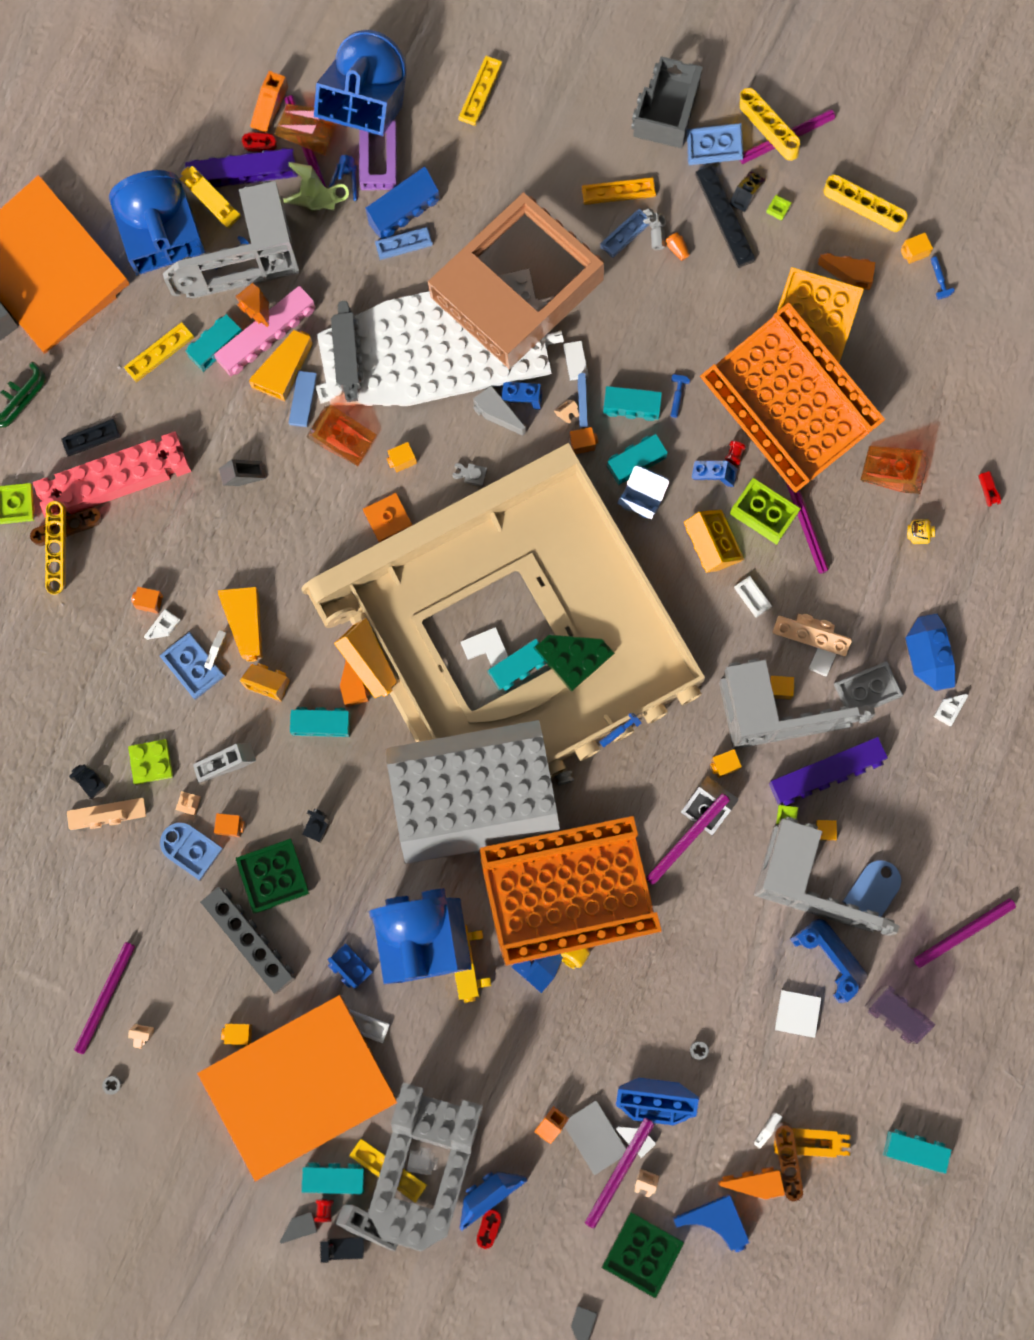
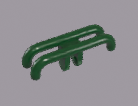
(23, 396)

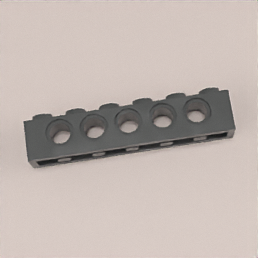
(212, 904)

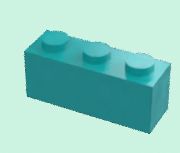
(212, 341)
(632, 403)
(644, 454)
(516, 666)
(320, 722)
(917, 1151)
(333, 1178)

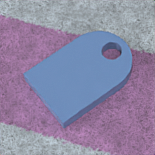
(191, 849)
(873, 890)

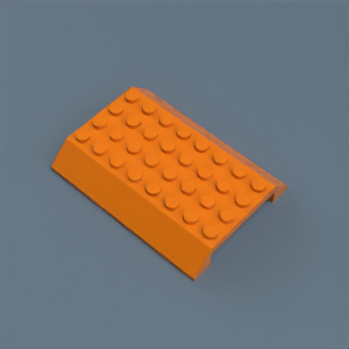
(792, 398)
(568, 890)

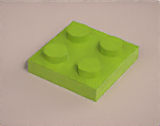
(16, 503)
(150, 761)

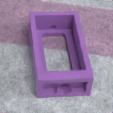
(378, 182)

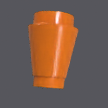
(678, 246)

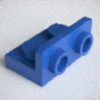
(349, 966)

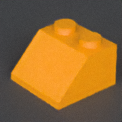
(265, 682)

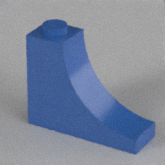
(720, 1217)

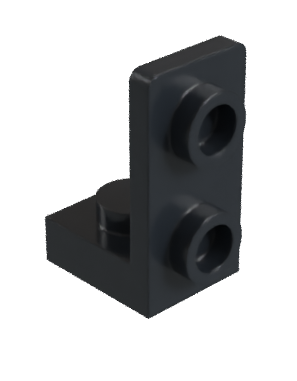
(746, 189)
(88, 780)
(316, 825)
(341, 1249)

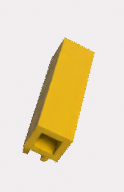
(210, 196)
(466, 980)

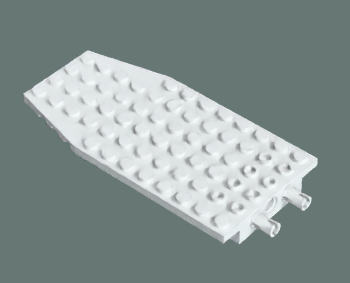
(423, 355)

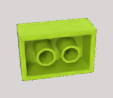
(765, 511)

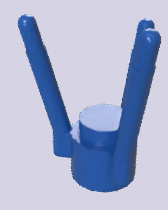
(346, 166)

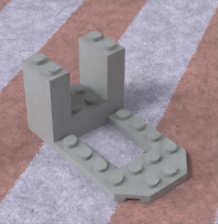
(269, 245)
(753, 711)
(786, 875)
(436, 1124)

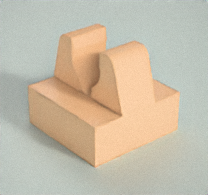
(565, 409)
(188, 803)
(140, 1034)
(646, 1181)

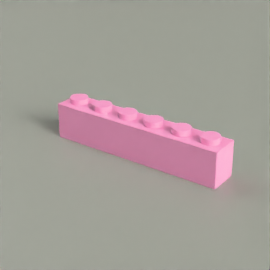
(259, 338)

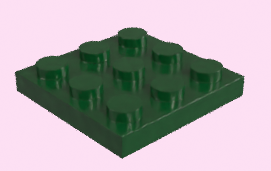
(272, 876)
(642, 1255)

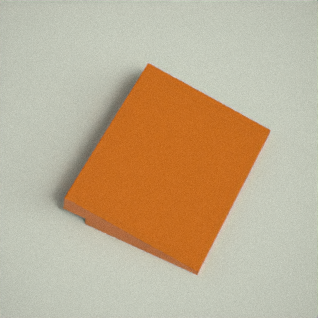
(51, 267)
(297, 1087)

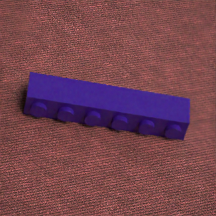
(246, 167)
(828, 771)

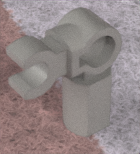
(657, 222)

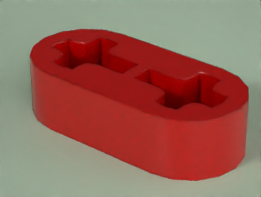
(259, 142)
(493, 1230)

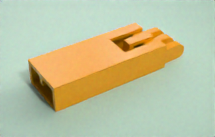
(806, 1143)

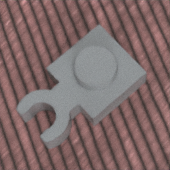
(473, 475)

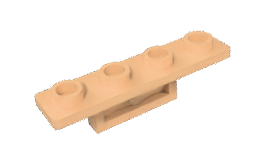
(812, 632)
(106, 814)

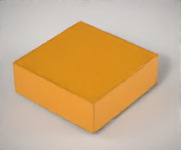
(828, 829)

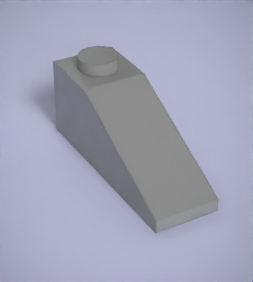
(496, 410)
(225, 761)
(360, 1223)

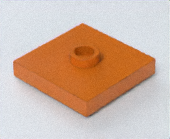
(387, 517)

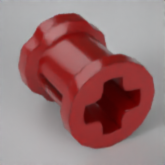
(735, 452)
(320, 1210)

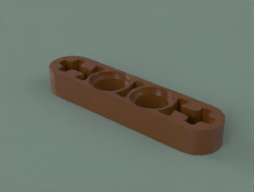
(69, 531)
(790, 1161)

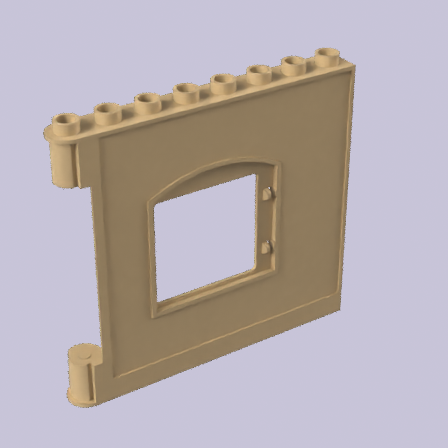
(544, 526)

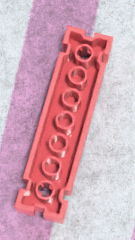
(114, 475)

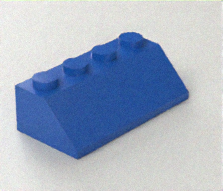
(402, 204)

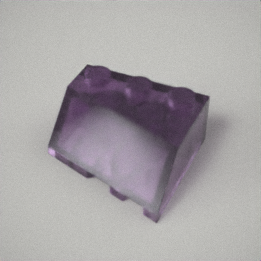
(898, 1015)

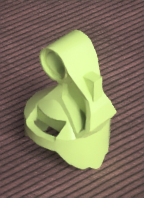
(312, 192)

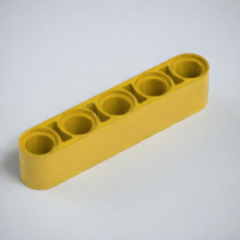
(769, 124)
(861, 195)
(51, 556)

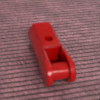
(989, 486)

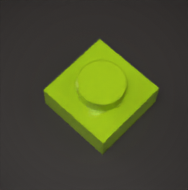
(778, 207)
(786, 811)

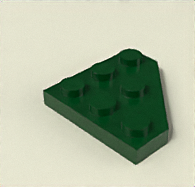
(573, 657)

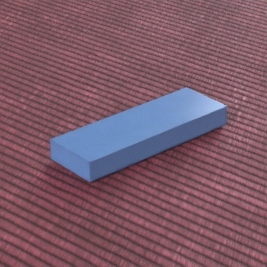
(624, 233)
(403, 243)
(302, 399)
(582, 401)

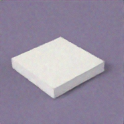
(797, 1014)

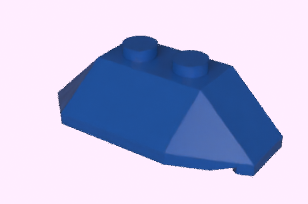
(931, 652)
(657, 1100)
(488, 1194)

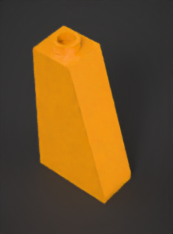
(281, 368)
(243, 616)
(366, 658)

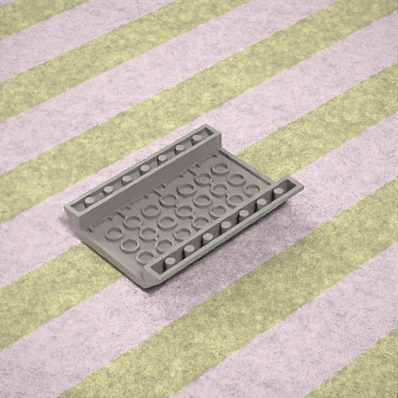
(471, 791)

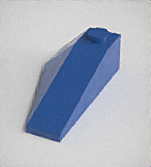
(539, 971)

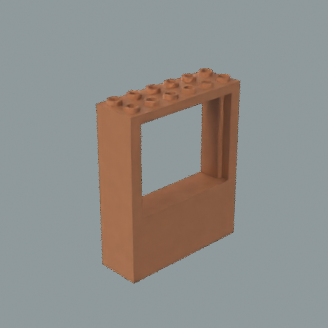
(491, 307)

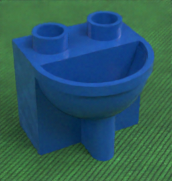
(363, 83)
(155, 220)
(421, 937)

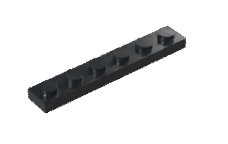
(725, 216)

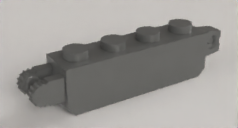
(346, 352)

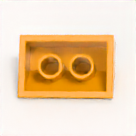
(713, 540)

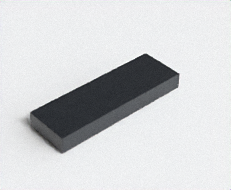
(90, 437)

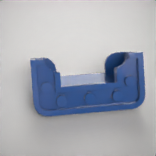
(853, 974)

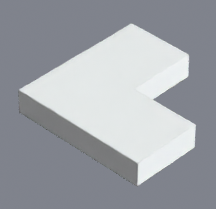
(486, 642)

